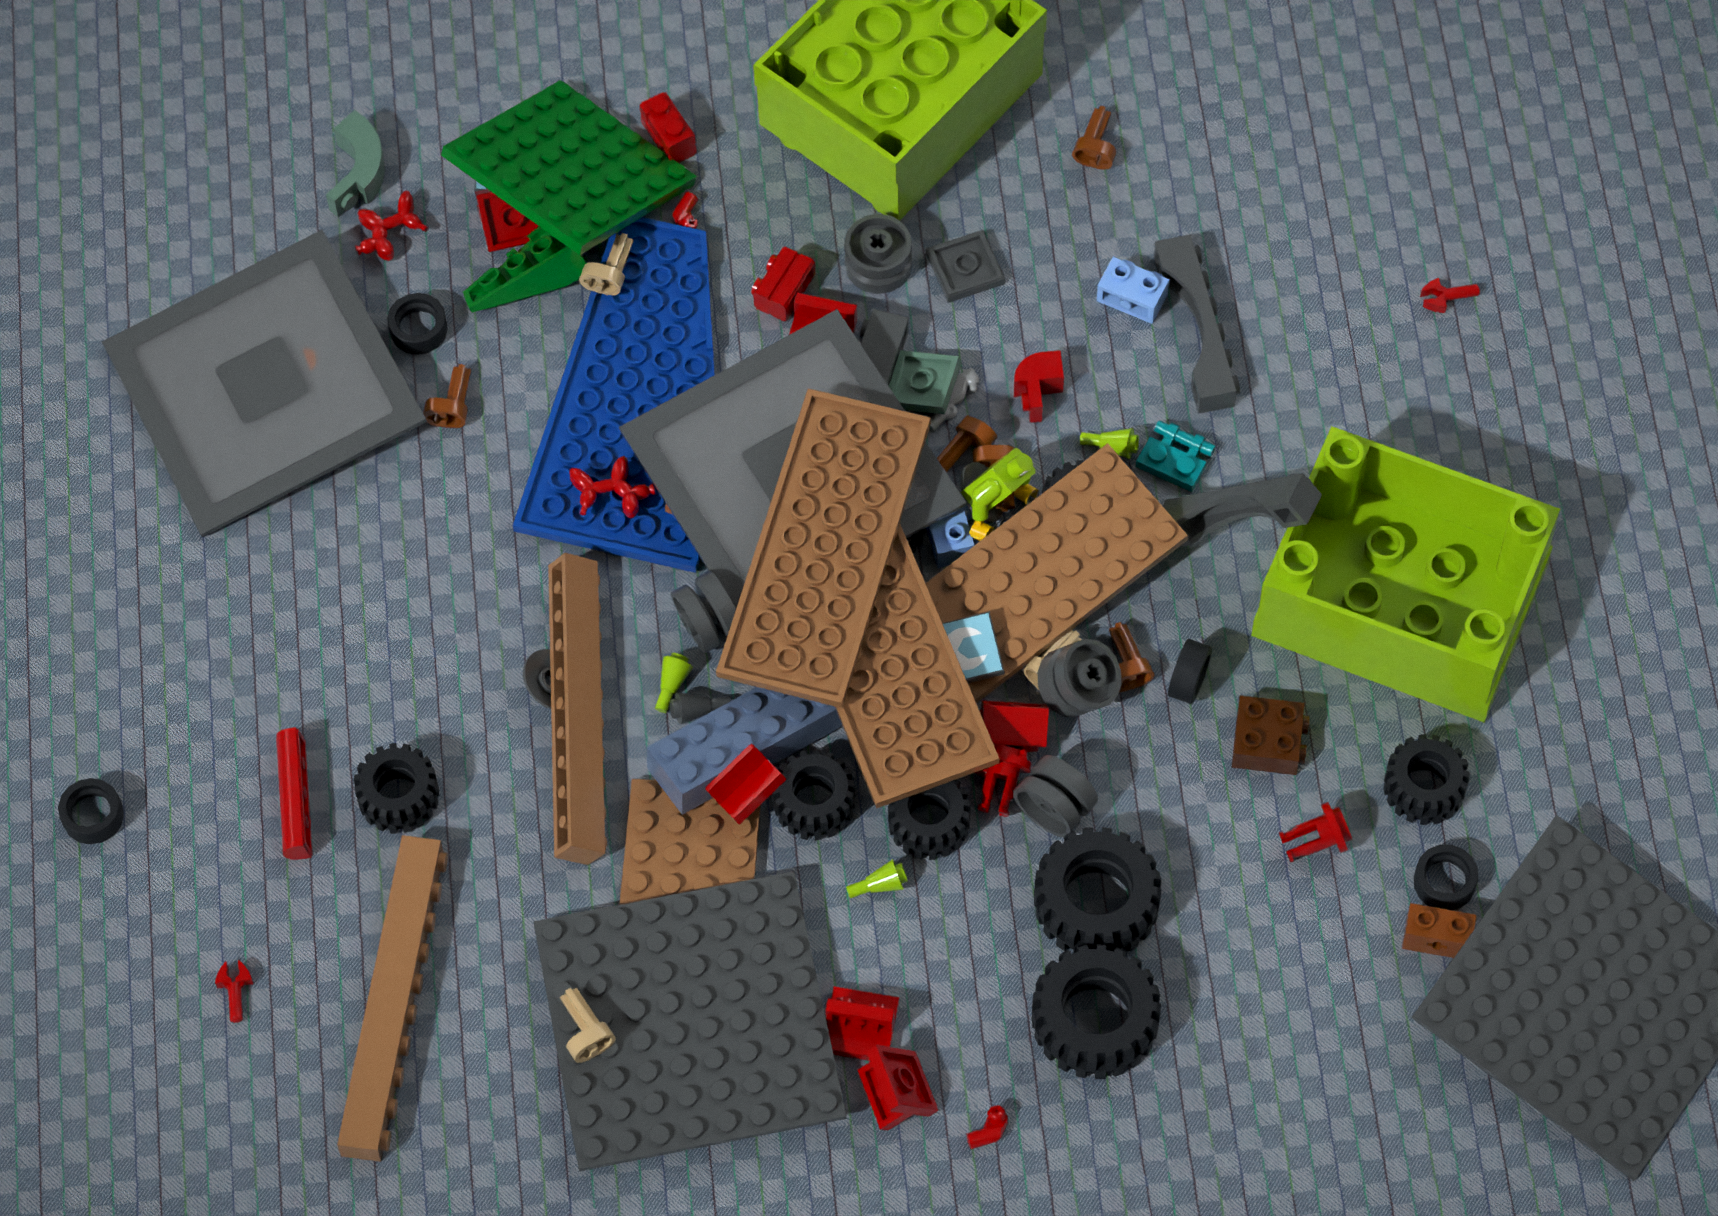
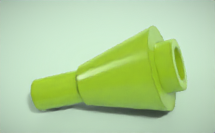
(1122, 441)
(674, 672)
(886, 878)

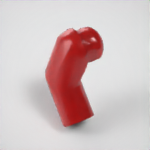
(682, 213)
(992, 1130)

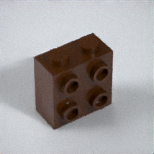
(1269, 735)

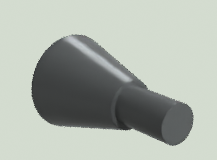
(689, 707)

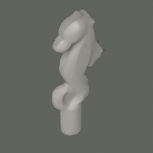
(963, 380)

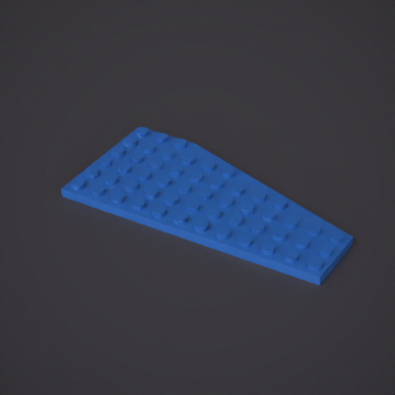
(624, 362)

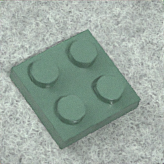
(924, 380)

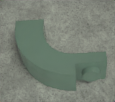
(365, 179)

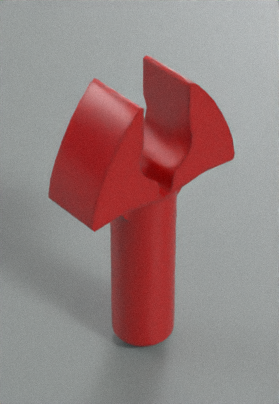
(1445, 294)
(234, 989)

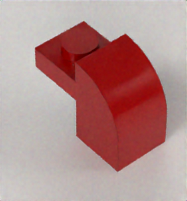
(1037, 376)

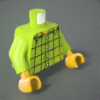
(996, 483)

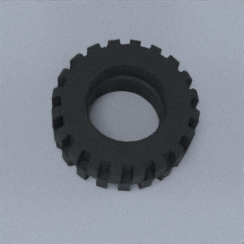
(1102, 854)
(1102, 971)

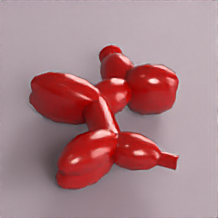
(379, 226)
(617, 482)

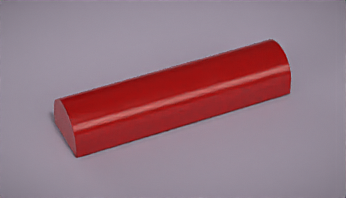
(294, 794)

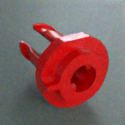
(1011, 765)
(1330, 827)

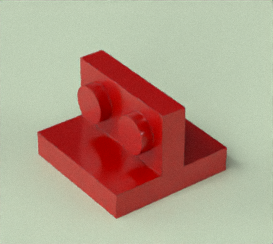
(502, 223)
(860, 1021)
(896, 1086)

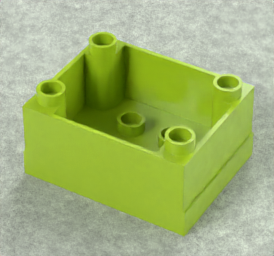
(897, 87)
(1408, 574)

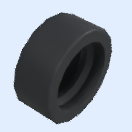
(415, 303)
(1189, 671)
(81, 790)
(1455, 856)

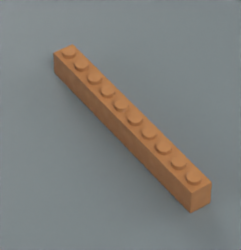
(576, 710)
(391, 999)

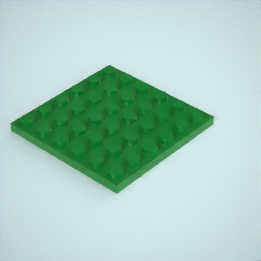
(569, 166)

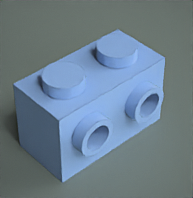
(1132, 289)
(951, 537)

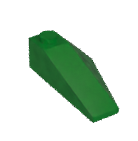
(532, 270)

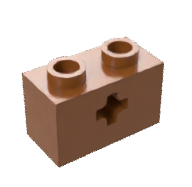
(1436, 930)

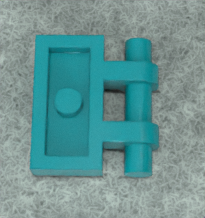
(1171, 463)

